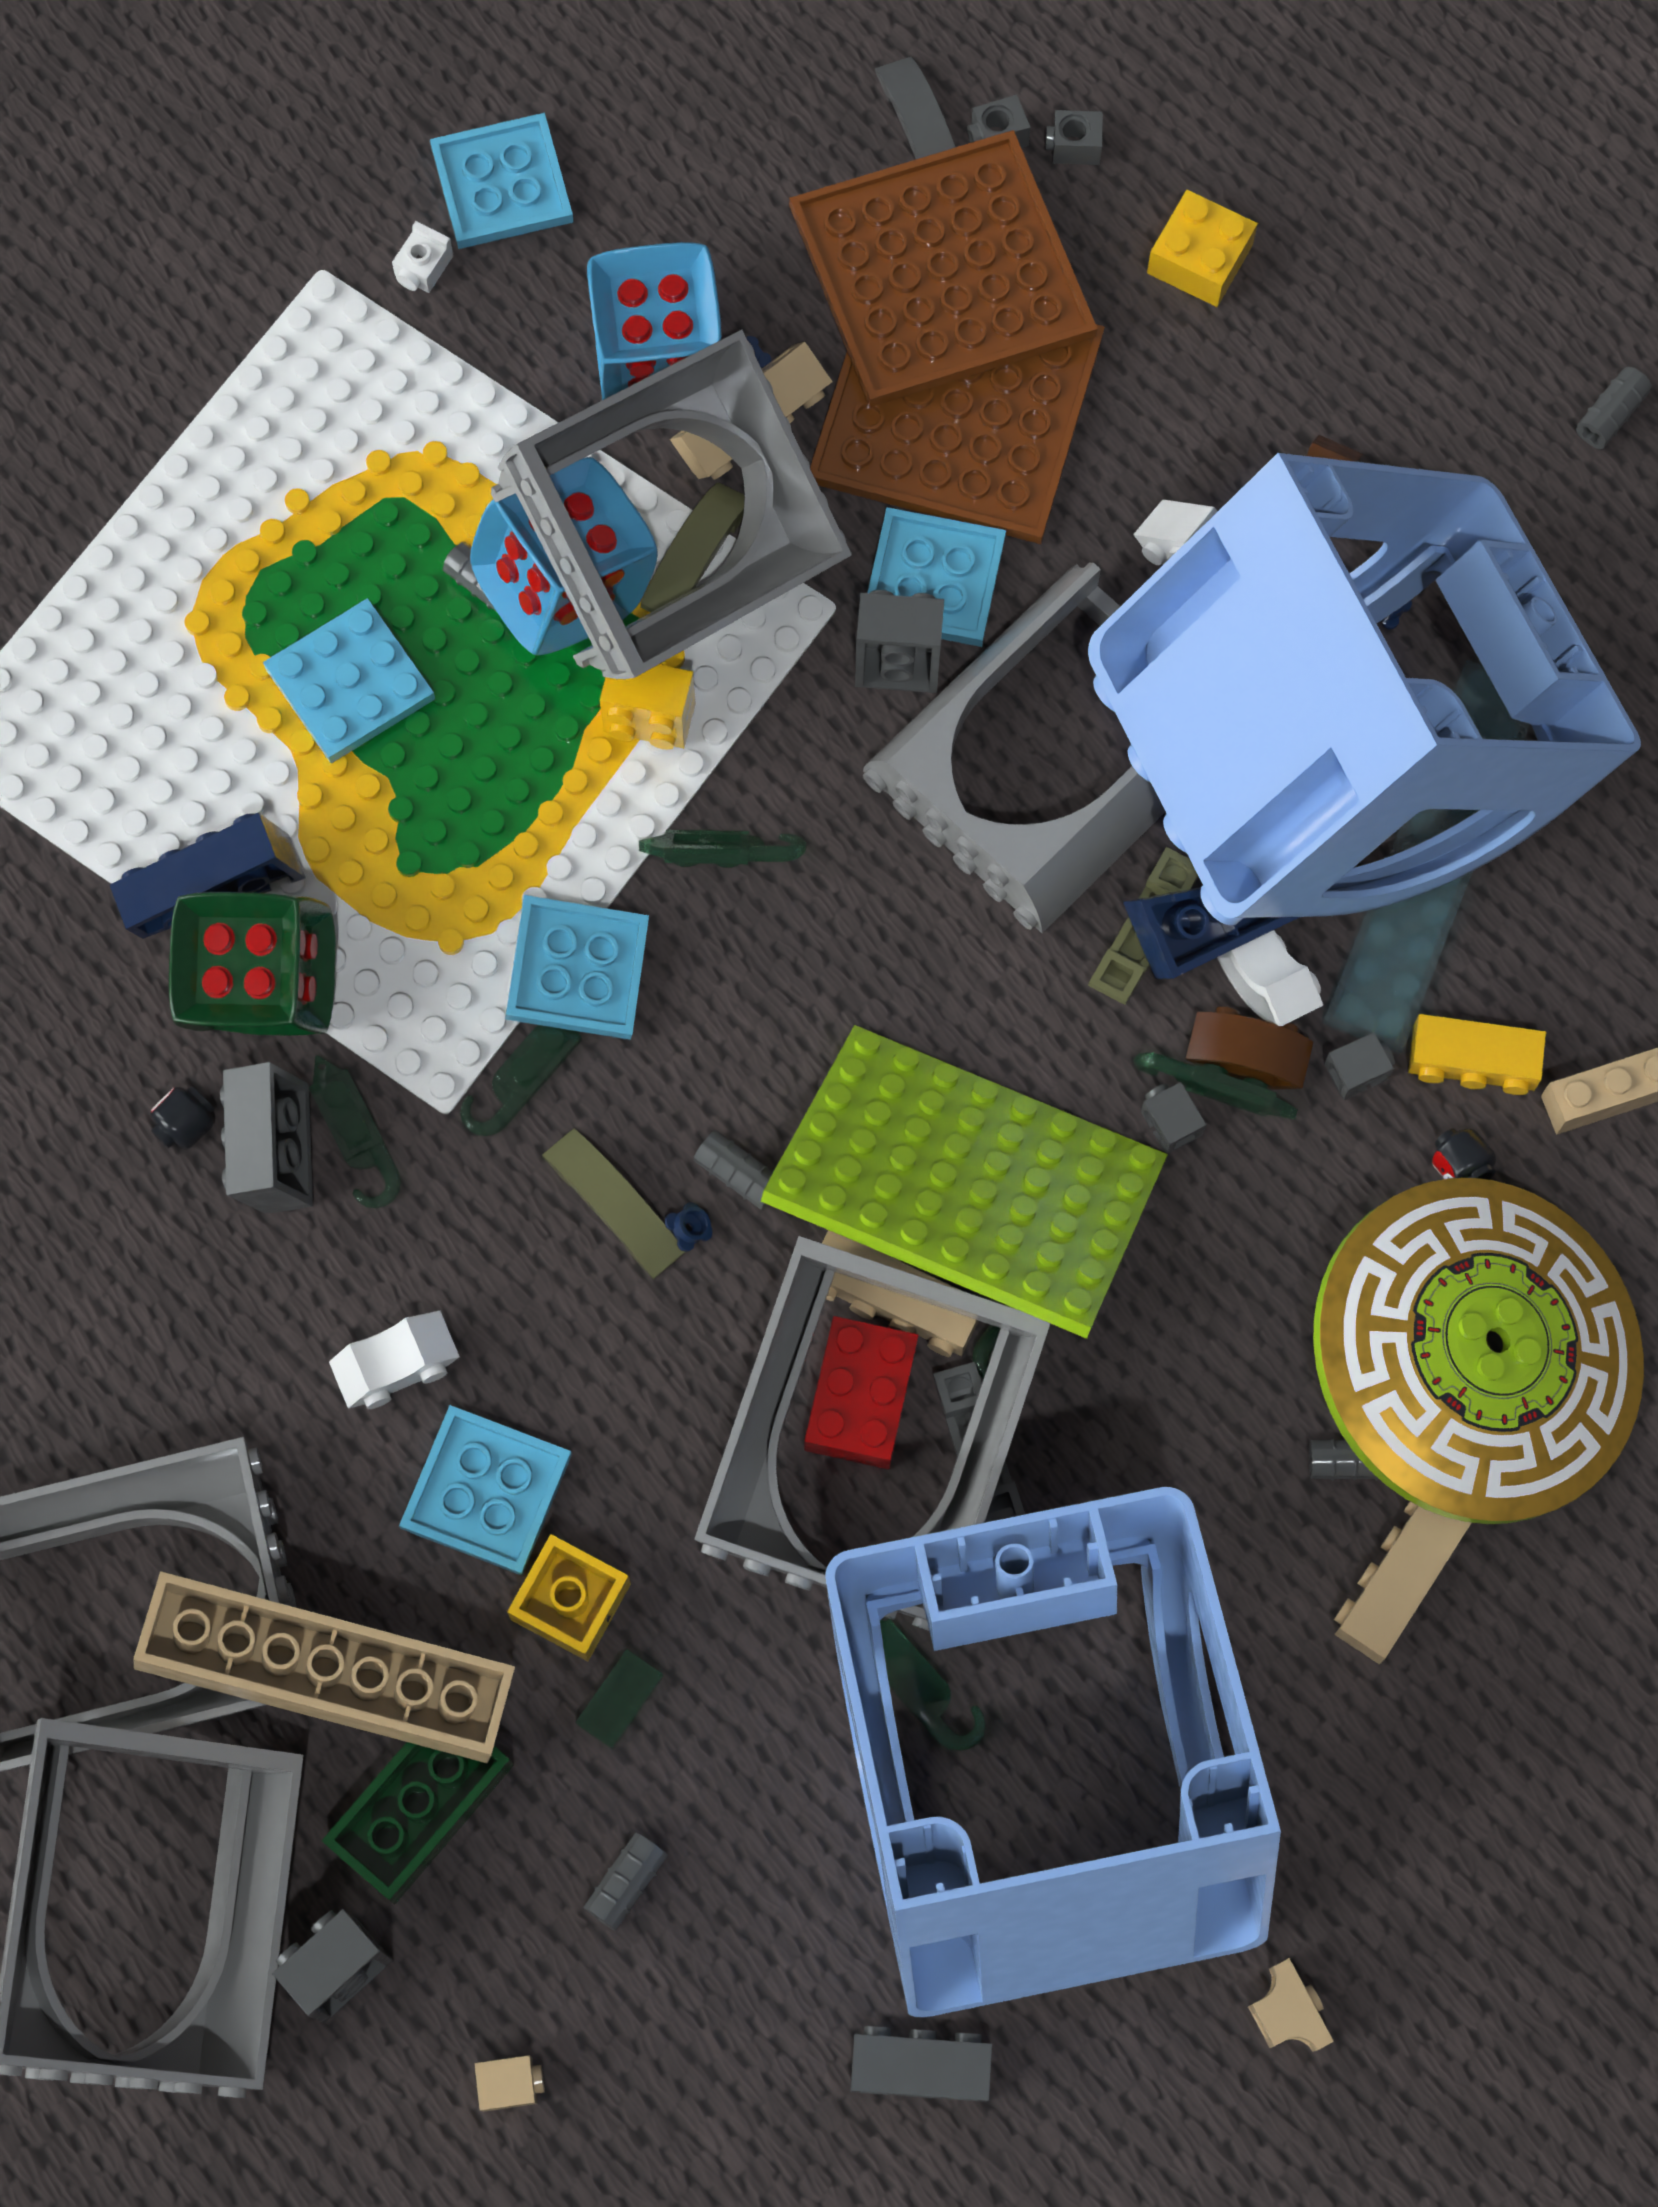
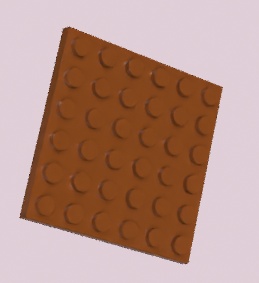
(942, 268)
(966, 449)

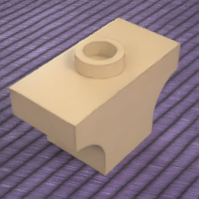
(1290, 2010)

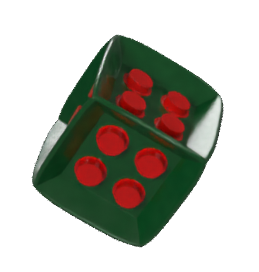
(252, 963)

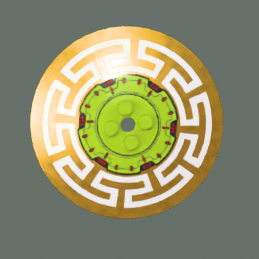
(1411, 1362)

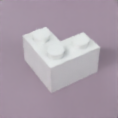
(1170, 528)

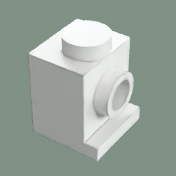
(423, 271)

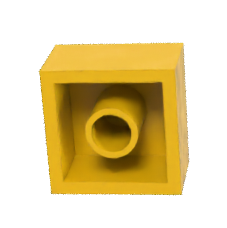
(1201, 248)
(650, 707)
(569, 1597)

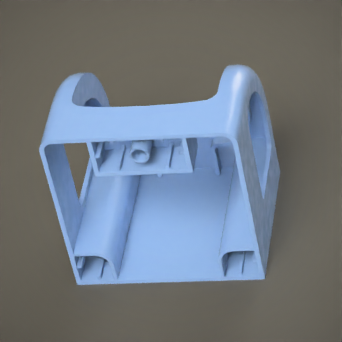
(1290, 727)
(1091, 1919)

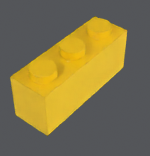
(1476, 1054)

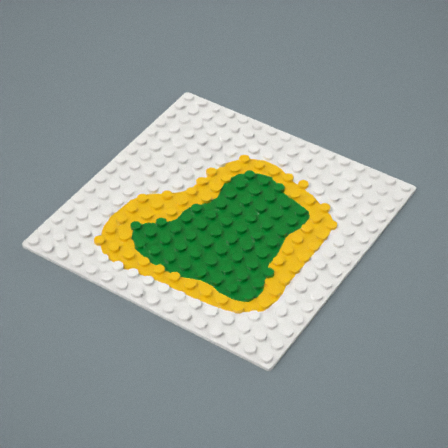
(286, 501)

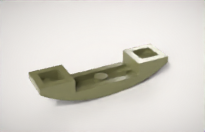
(695, 546)
(1125, 960)
(614, 1202)

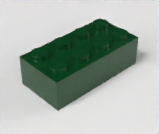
(412, 1814)

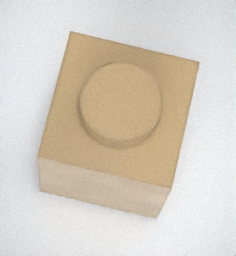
(508, 2083)

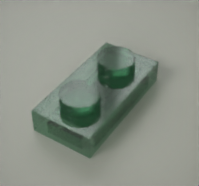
(619, 1699)

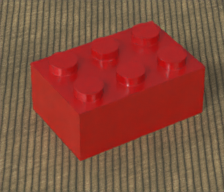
(861, 1392)

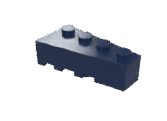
(231, 860)
(1182, 934)

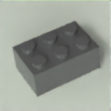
(898, 641)
(266, 1138)
(331, 1965)

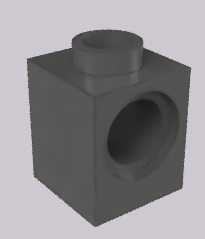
(1003, 113)
(1080, 124)
(1359, 1065)
(1173, 1116)

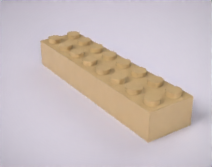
(323, 1667)

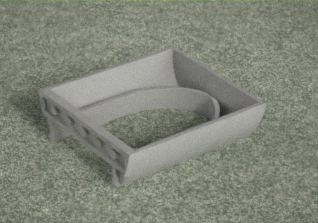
(785, 521)
(1028, 865)
(197, 1489)
(745, 1505)
(226, 2017)

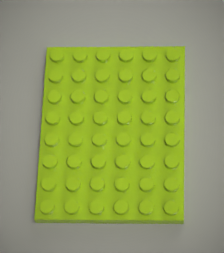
(966, 1180)

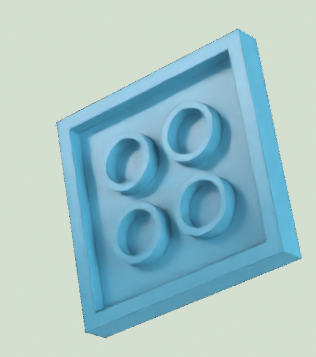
(501, 180)
(943, 560)
(349, 680)
(577, 967)
(485, 1490)

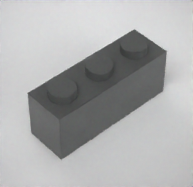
(921, 2065)

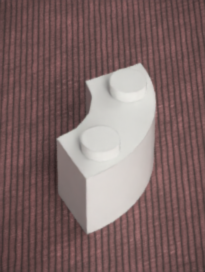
(1271, 980)
(394, 1359)

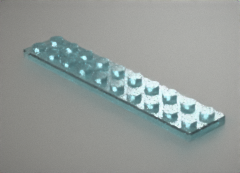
(1404, 940)

